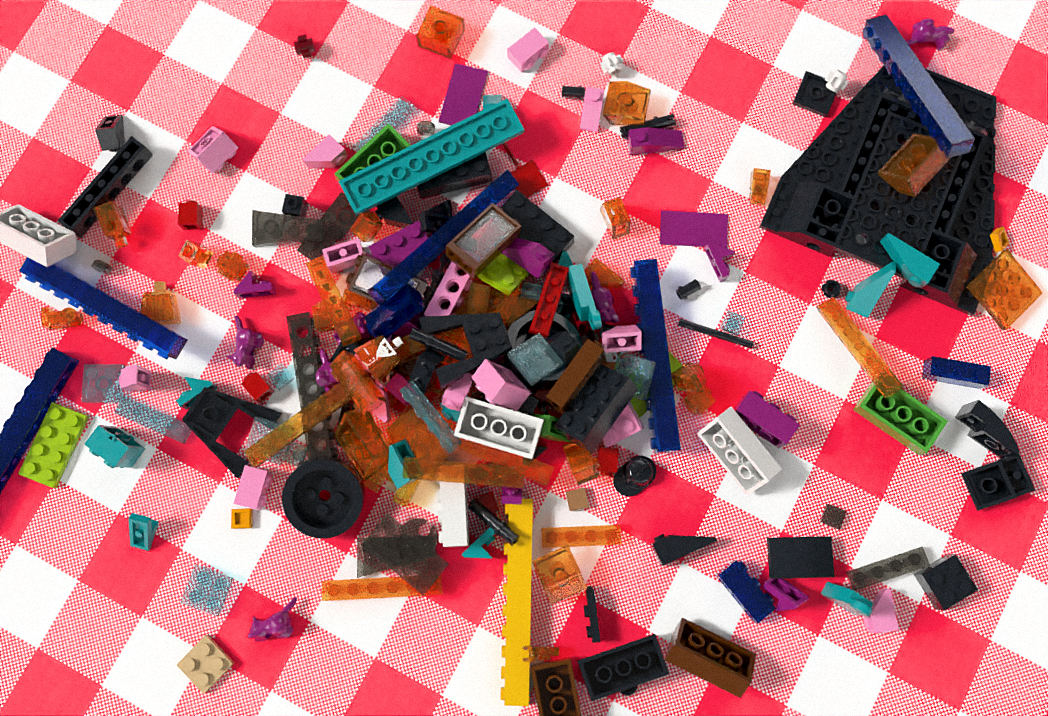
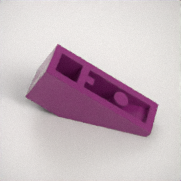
(654, 140)
(530, 256)

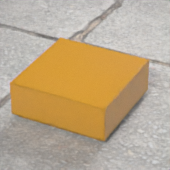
(999, 239)
(241, 518)

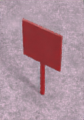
(527, 176)

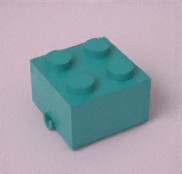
(114, 446)

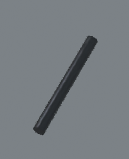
(715, 333)

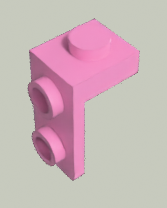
(456, 392)

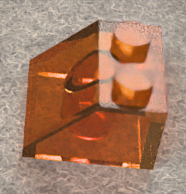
(626, 103)
(559, 574)

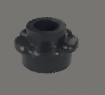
(831, 284)

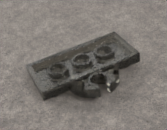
(407, 551)

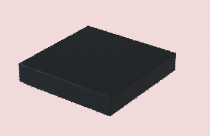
(814, 94)

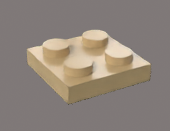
(205, 664)

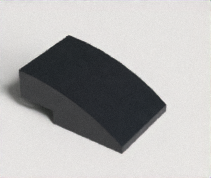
(987, 429)
(997, 481)
(800, 557)

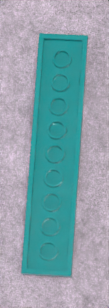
(431, 157)

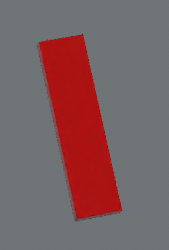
(549, 300)

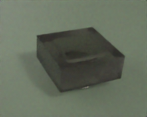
(832, 516)

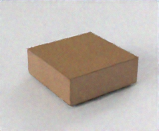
(577, 499)

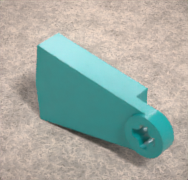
(582, 297)
(848, 599)

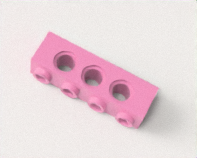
(444, 295)

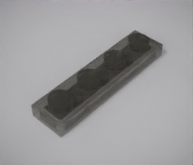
(887, 568)

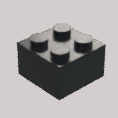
(945, 582)

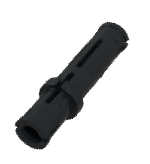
(656, 122)
(437, 344)
(499, 527)

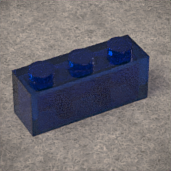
(395, 312)
(956, 372)
(746, 591)

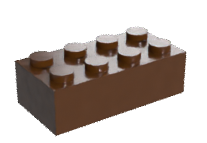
(711, 657)
(555, 688)

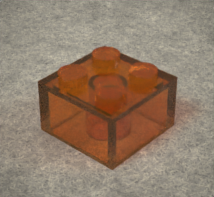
(440, 32)

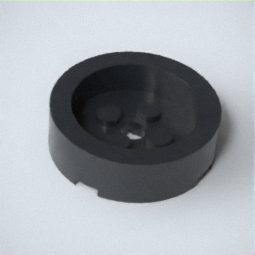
(519, 333)
(318, 516)

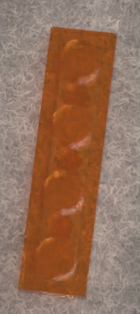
(581, 536)

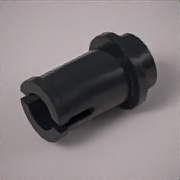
(572, 91)
(688, 289)

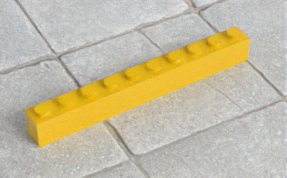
(518, 606)

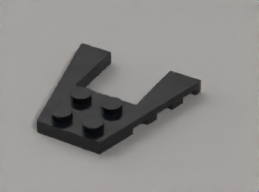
(485, 337)
(211, 415)

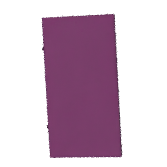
(462, 94)
(693, 228)

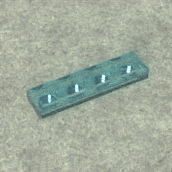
(394, 116)
(430, 416)
(153, 419)

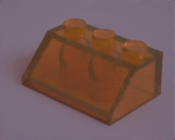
(913, 165)
(356, 383)
(419, 438)
(363, 443)

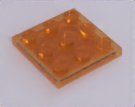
(1005, 289)

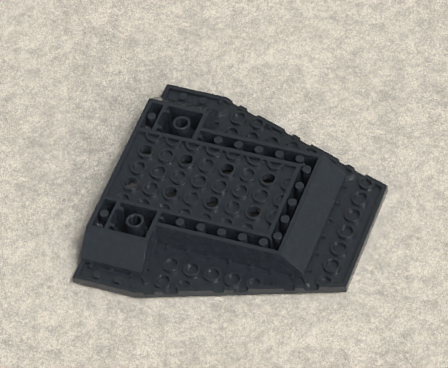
(830, 189)

